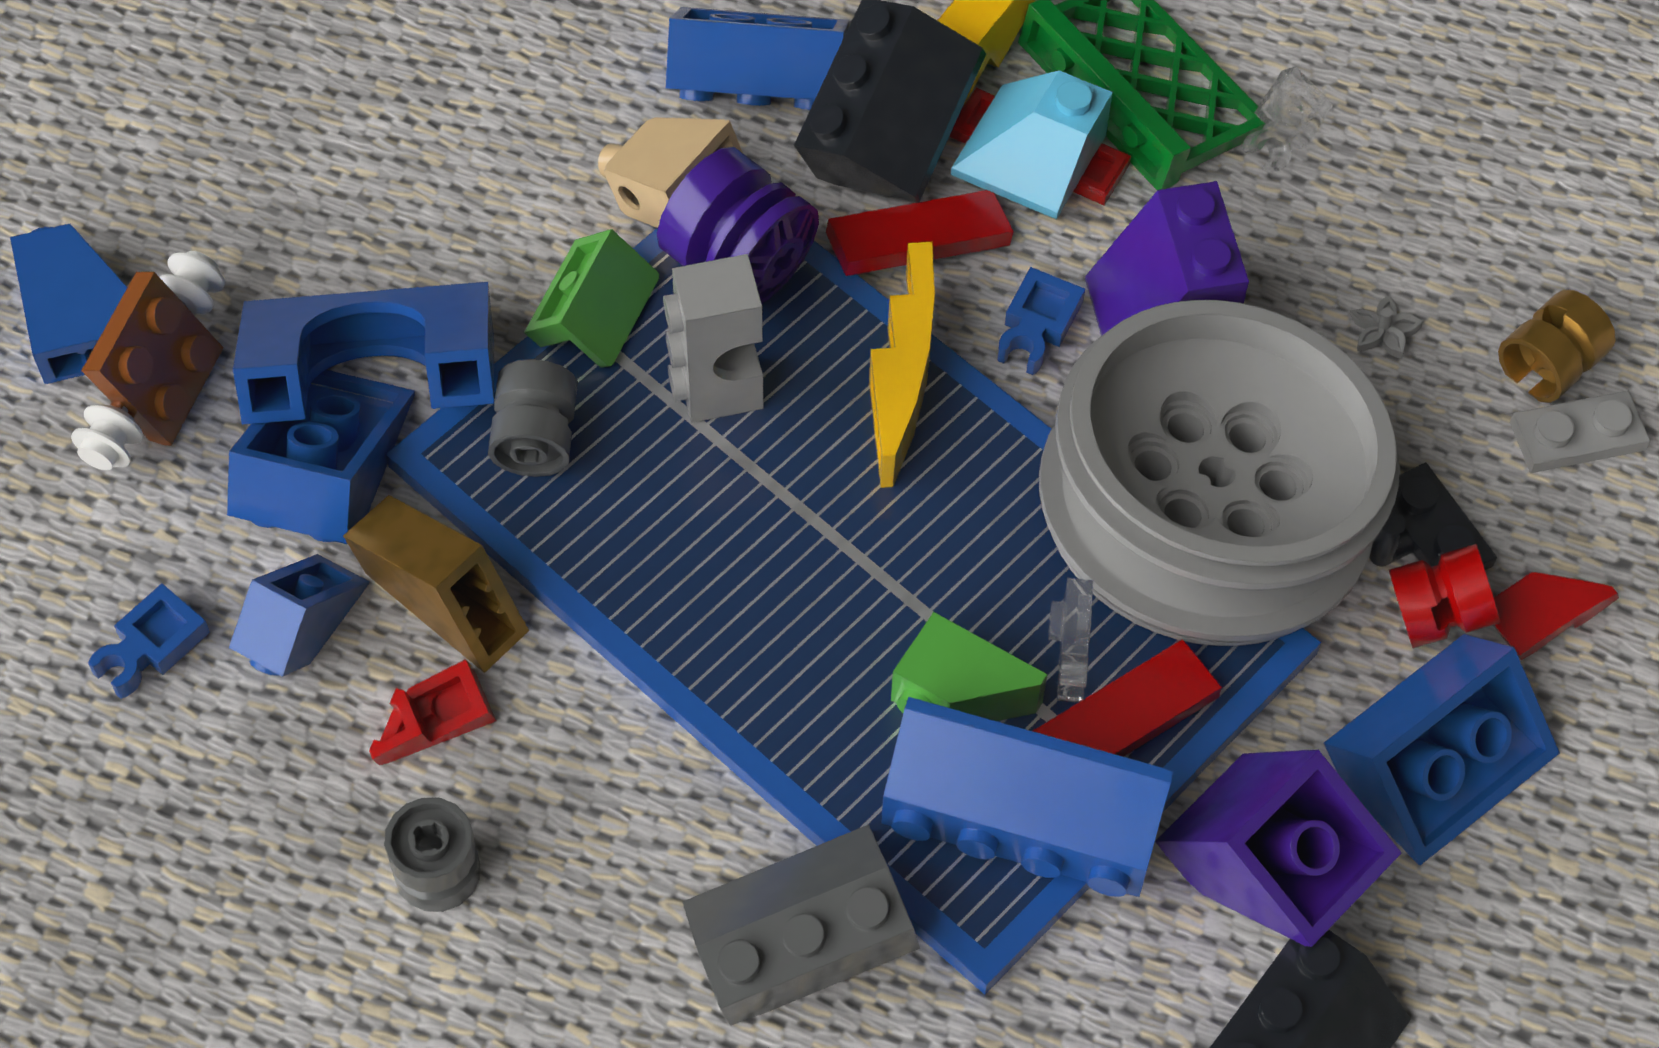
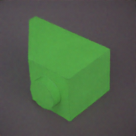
(966, 674)

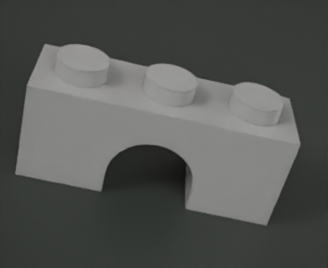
(712, 338)

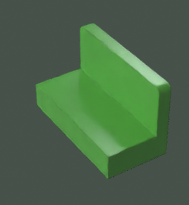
(594, 297)

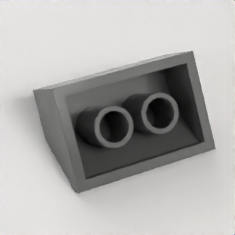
(800, 925)

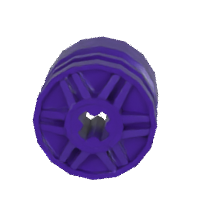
(736, 210)

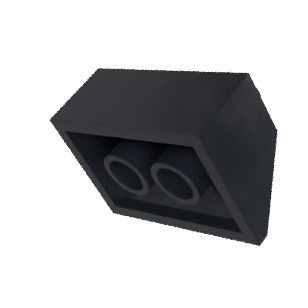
(889, 101)
(1317, 1000)

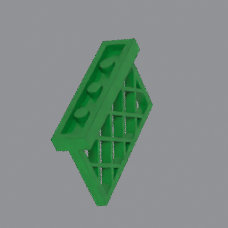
(1133, 123)

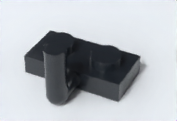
(1426, 523)

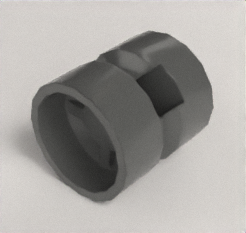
(532, 418)
(432, 854)

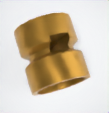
(1558, 344)

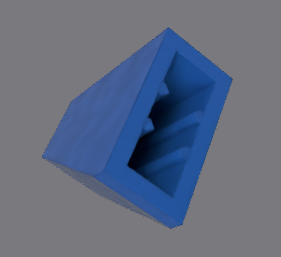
(64, 298)

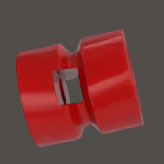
(1444, 596)

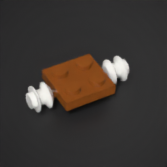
(151, 360)

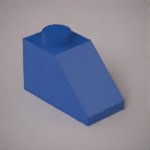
(294, 613)

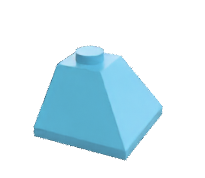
(1036, 140)

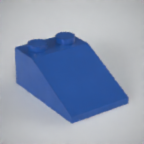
(323, 469)

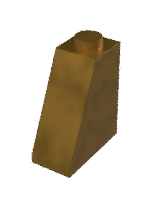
(438, 579)

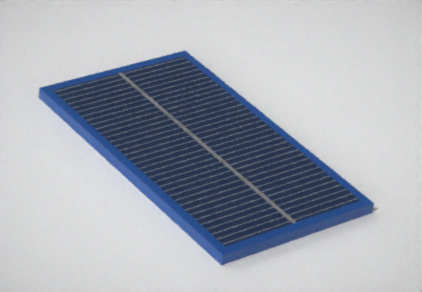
(776, 585)

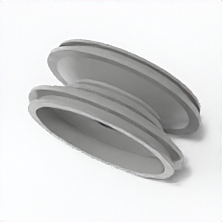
(1218, 472)

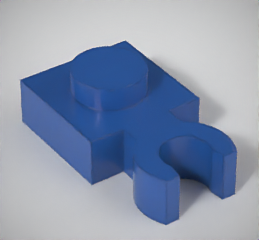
(1039, 313)
(151, 634)

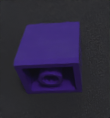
(1169, 254)
(1280, 843)

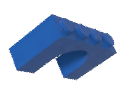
(297, 338)

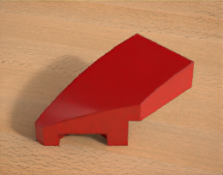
(1545, 606)
(433, 713)

